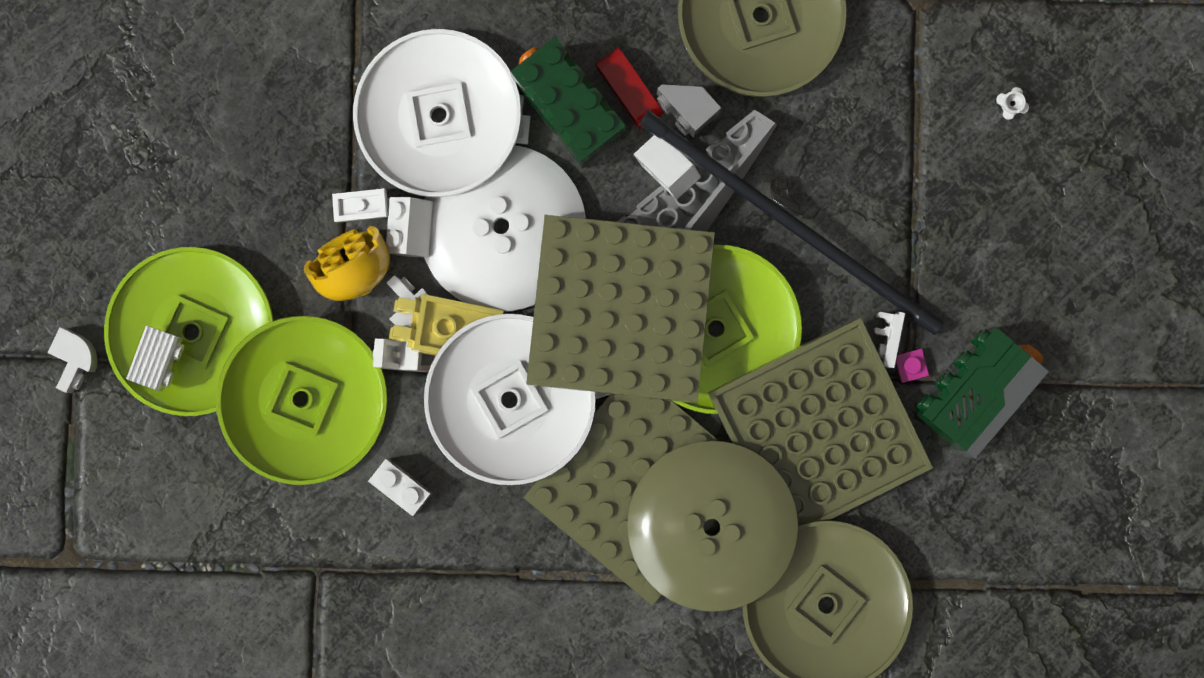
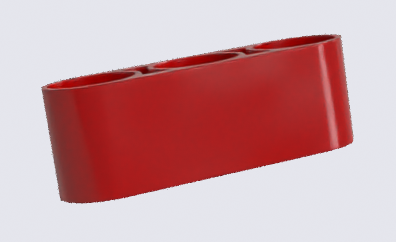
(627, 86)

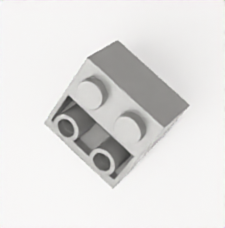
(689, 106)

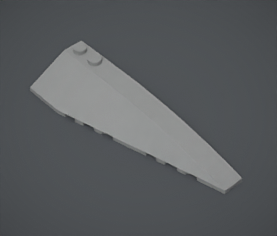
(708, 195)

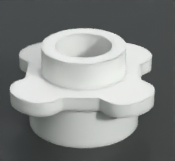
(1020, 103)

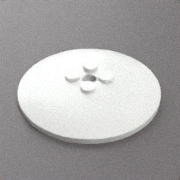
(431, 73)
(491, 266)
(475, 427)

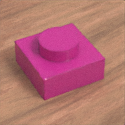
(911, 366)

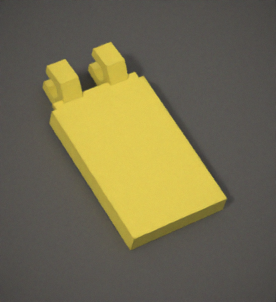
(435, 321)

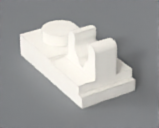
(360, 205)
(889, 349)

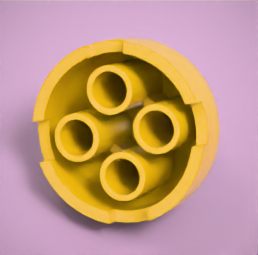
(351, 279)

